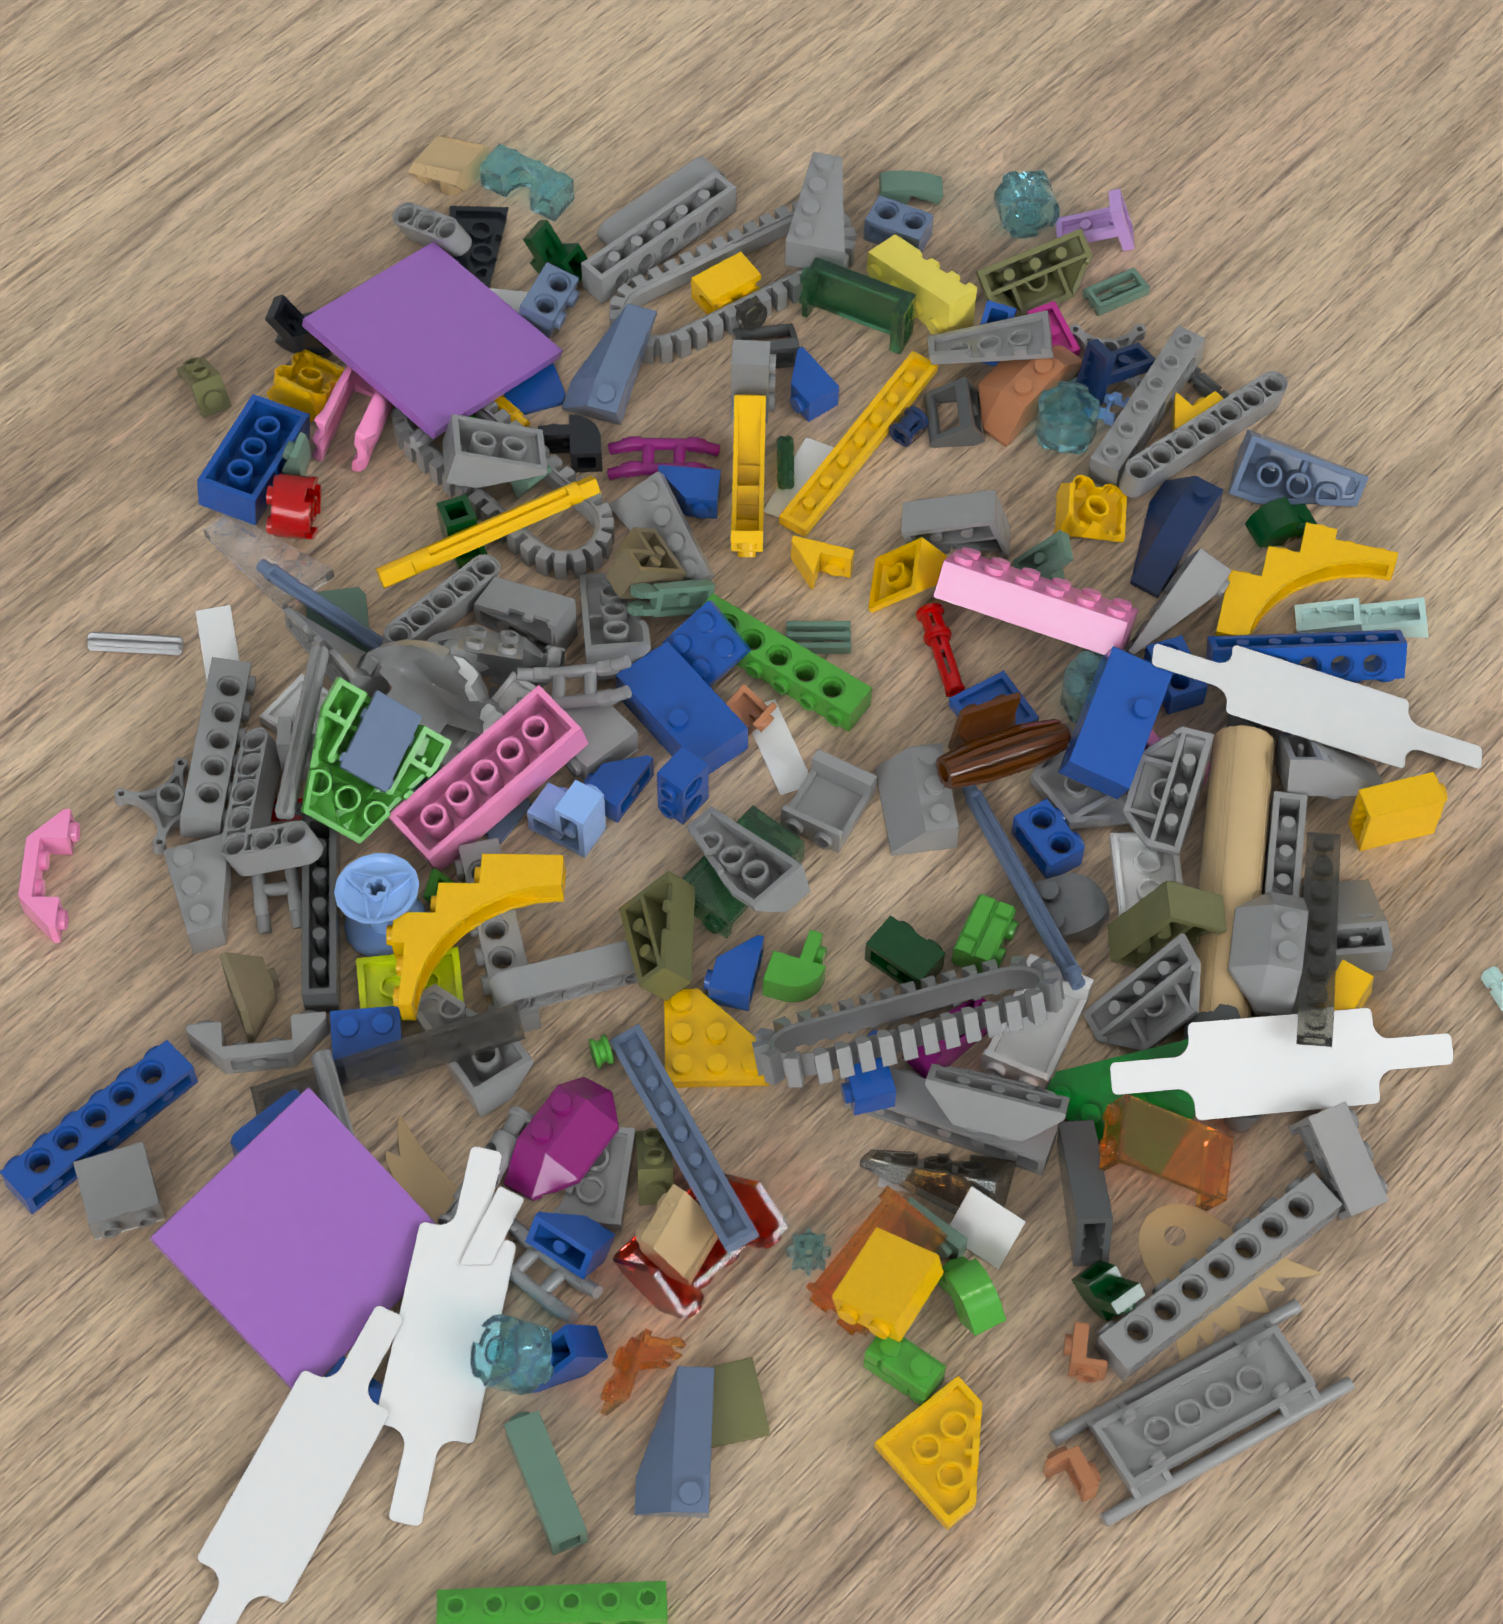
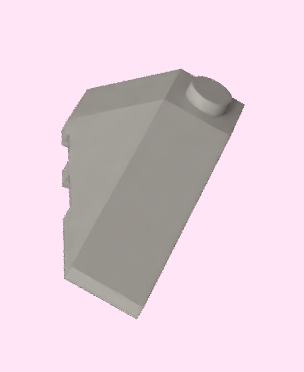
(748, 864)

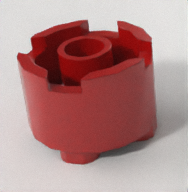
(294, 506)

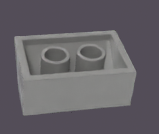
(915, 803)

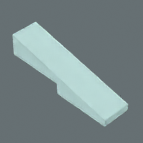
(1350, 615)

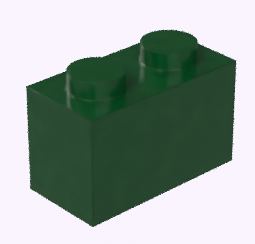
(904, 953)

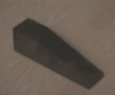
(940, 1178)

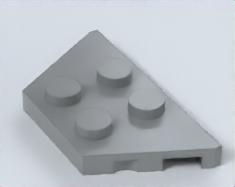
(1079, 803)

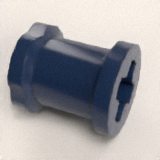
(908, 426)

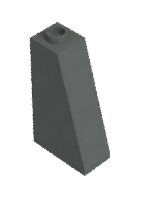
(1084, 1193)

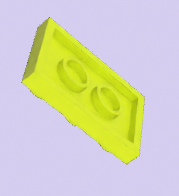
(378, 977)

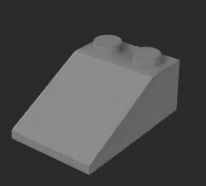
(491, 452)

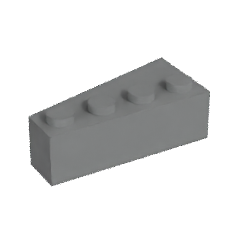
(819, 215)

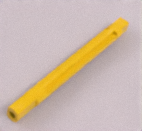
(486, 531)

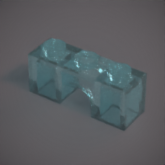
(509, 169)

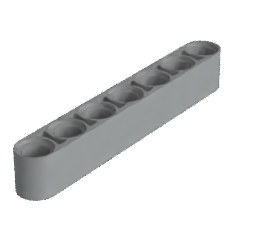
(1202, 434)

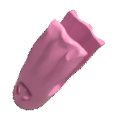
(370, 425)

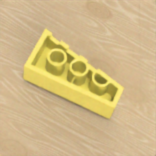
(941, 298)

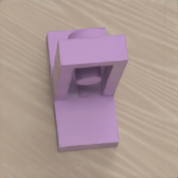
(1102, 223)

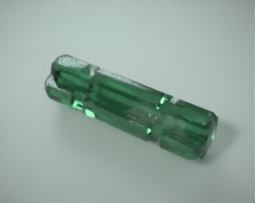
(785, 462)

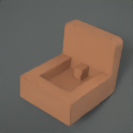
(751, 709)
(1083, 1368)
(1082, 1474)

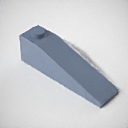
(610, 371)
(1274, 470)
(678, 1456)

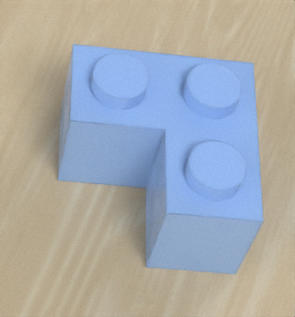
(569, 816)

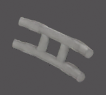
(590, 672)
(262, 891)
(543, 1292)

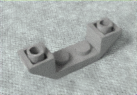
(307, 1032)

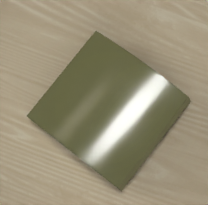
(737, 1404)

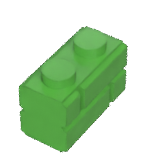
(985, 933)
(905, 1367)

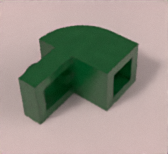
(548, 248)
(454, 517)

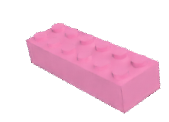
(1035, 601)
(488, 778)

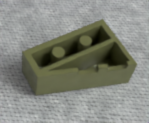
(1161, 918)
(661, 934)

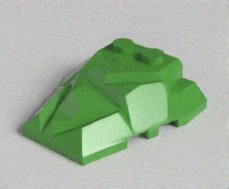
(343, 799)

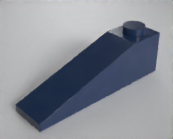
(1172, 528)

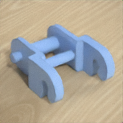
(1111, 400)

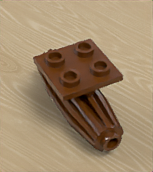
(992, 745)

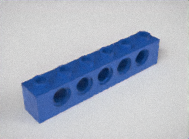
(1324, 647)
(121, 1122)

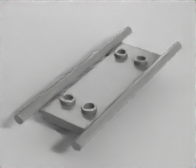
(1201, 1405)

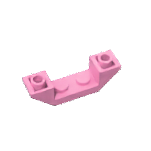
(57, 838)

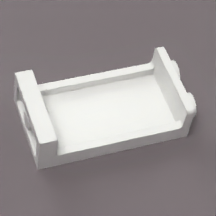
(1036, 1050)

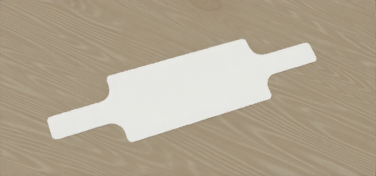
(1317, 706)
(1260, 1069)
(443, 1308)
(297, 1478)

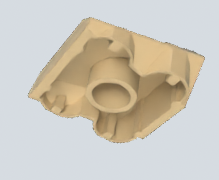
(450, 163)
(677, 1236)

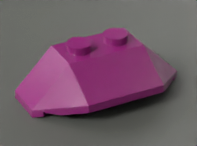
(563, 1139)

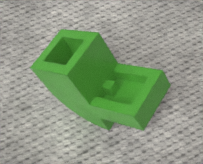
(794, 977)
(972, 1294)

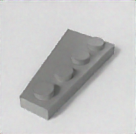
(1001, 340)
(655, 506)

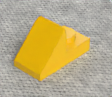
(1183, 411)
(816, 556)

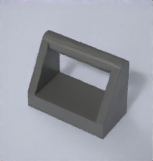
(783, 348)
(968, 402)

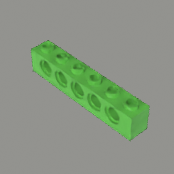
(798, 663)
(556, 1604)

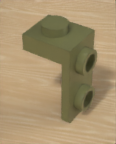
(205, 385)
(653, 1166)

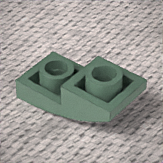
(904, 184)
(297, 456)

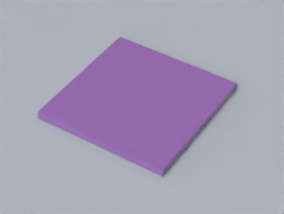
(432, 339)
(297, 1240)

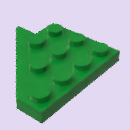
(1092, 1092)

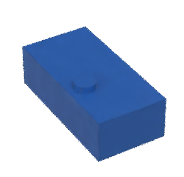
(250, 458)
(682, 708)
(1115, 723)

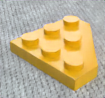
(706, 1044)
(939, 1451)

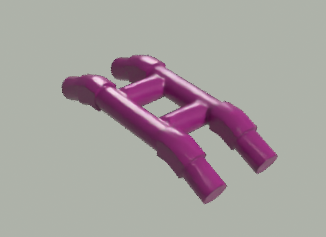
(648, 448)

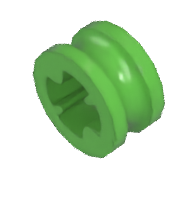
(600, 1051)

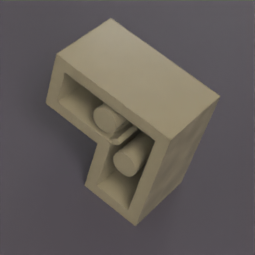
(643, 559)

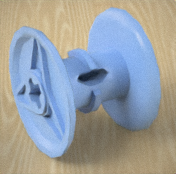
(373, 895)

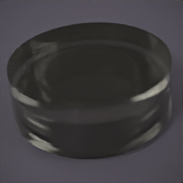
(751, 314)

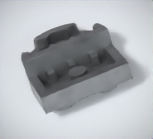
(1075, 905)

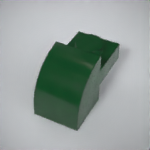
(1277, 522)
(1107, 1290)

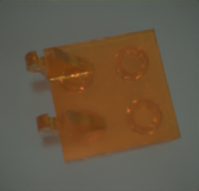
(638, 1354)

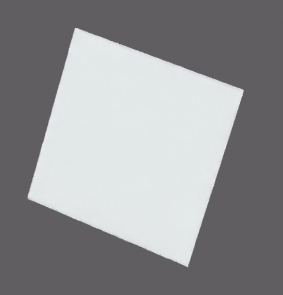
(987, 1227)

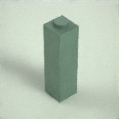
(545, 1482)

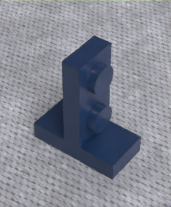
(1105, 367)

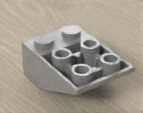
(1321, 769)
(1361, 928)

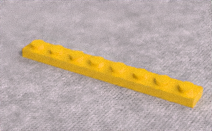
(857, 444)

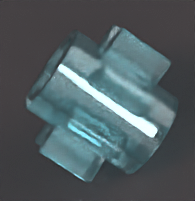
(808, 1241)

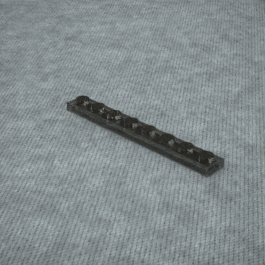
(1319, 963)
(405, 1056)

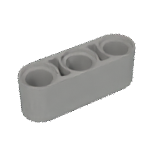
(429, 226)

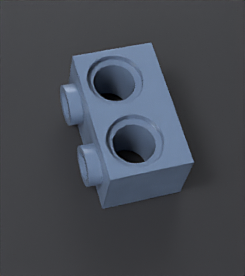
(892, 217)
(544, 298)

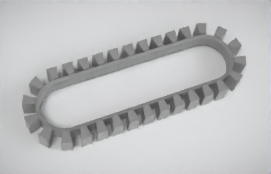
(1042, 995)

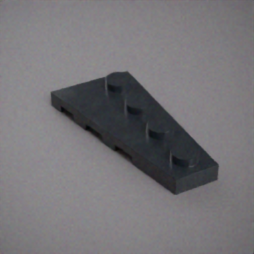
(486, 231)

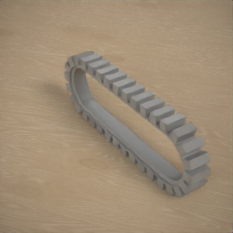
(725, 317)
(522, 540)

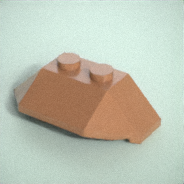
(1013, 389)

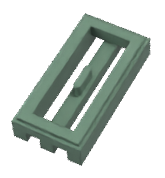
(1119, 294)
(819, 632)

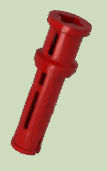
(938, 639)

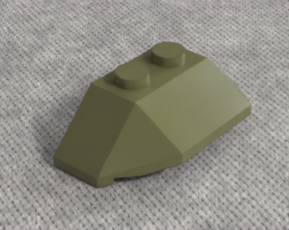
(1038, 274)

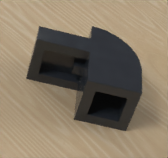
(288, 324)
(578, 438)

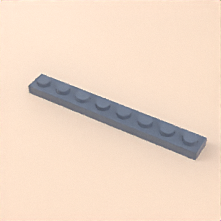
(684, 1139)

